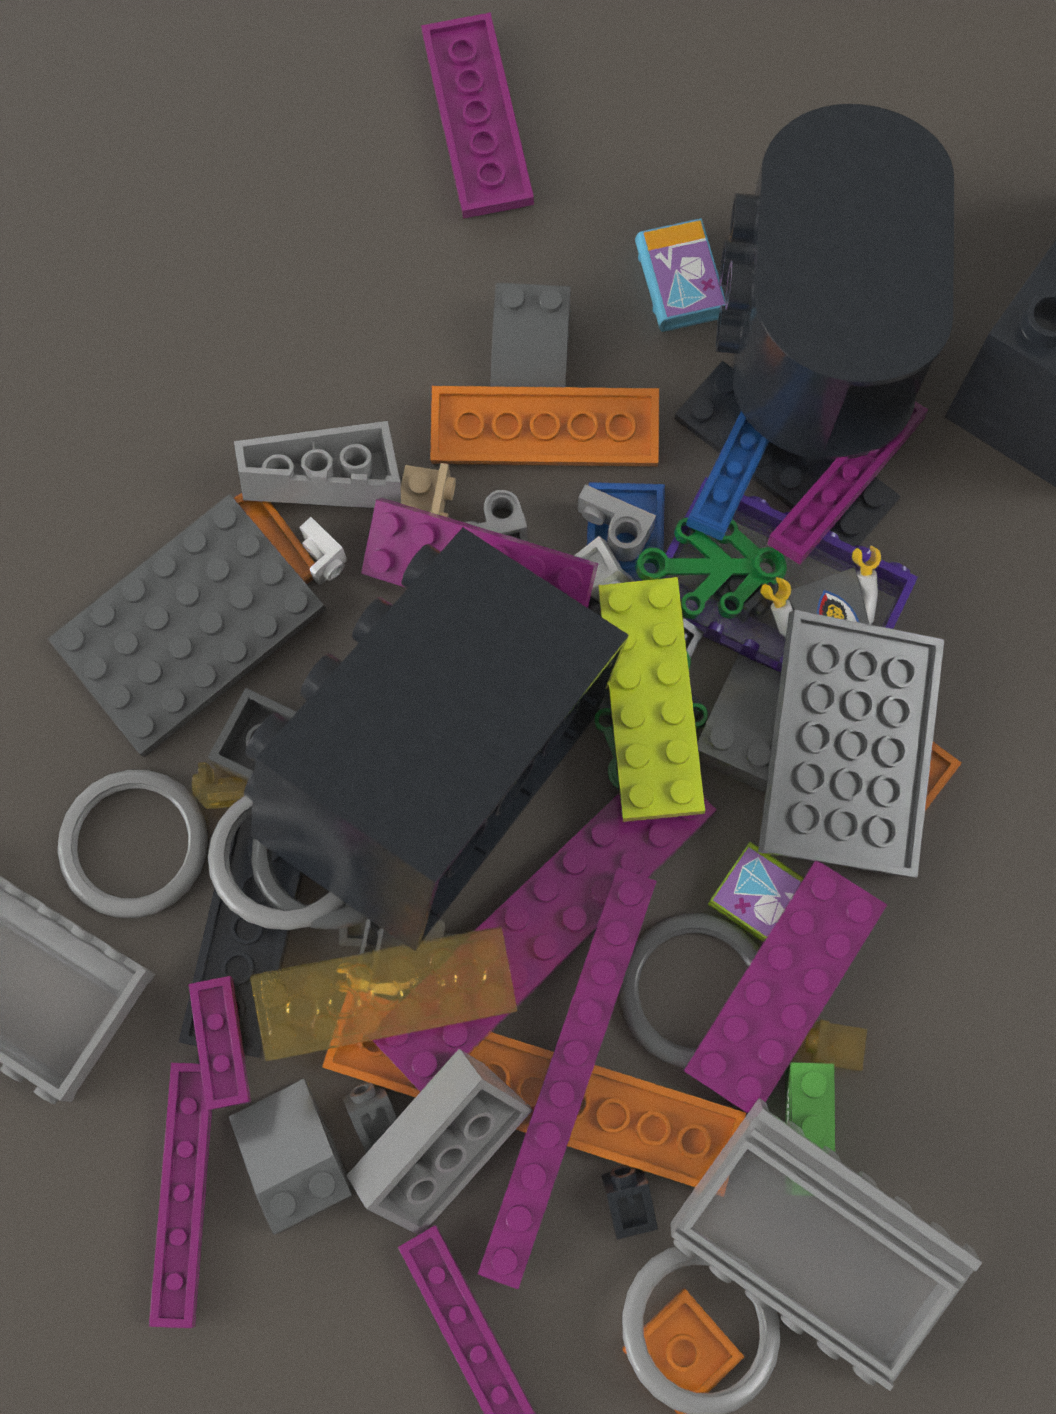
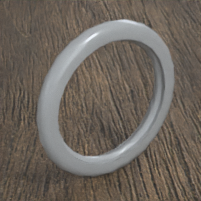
(176, 888)
(236, 899)
(655, 1381)

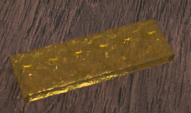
(383, 993)

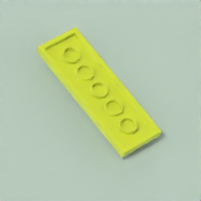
(653, 702)

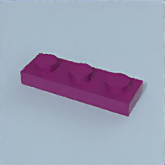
(219, 1043)

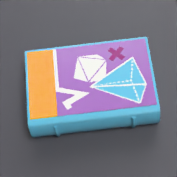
(680, 274)

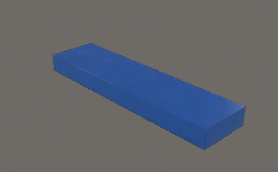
(728, 480)

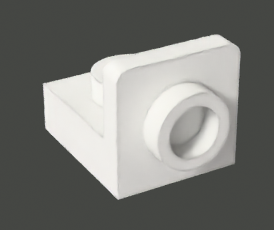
(325, 550)
(608, 568)

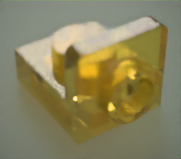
(216, 795)
(836, 1045)

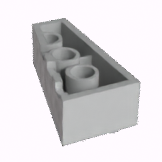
(321, 467)

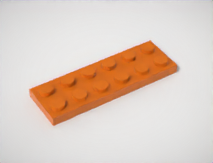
(545, 426)

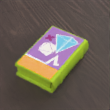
(755, 891)

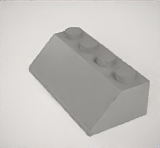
(438, 1144)

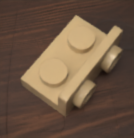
(427, 488)

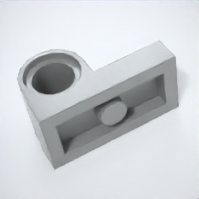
(621, 517)
(513, 525)

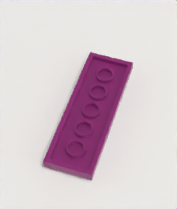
(477, 115)
(403, 530)
(785, 987)

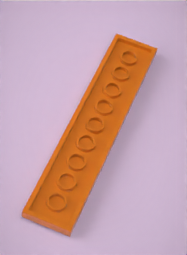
(617, 1118)

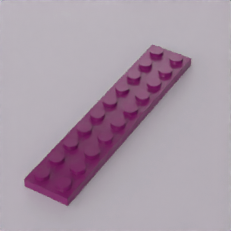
(551, 920)

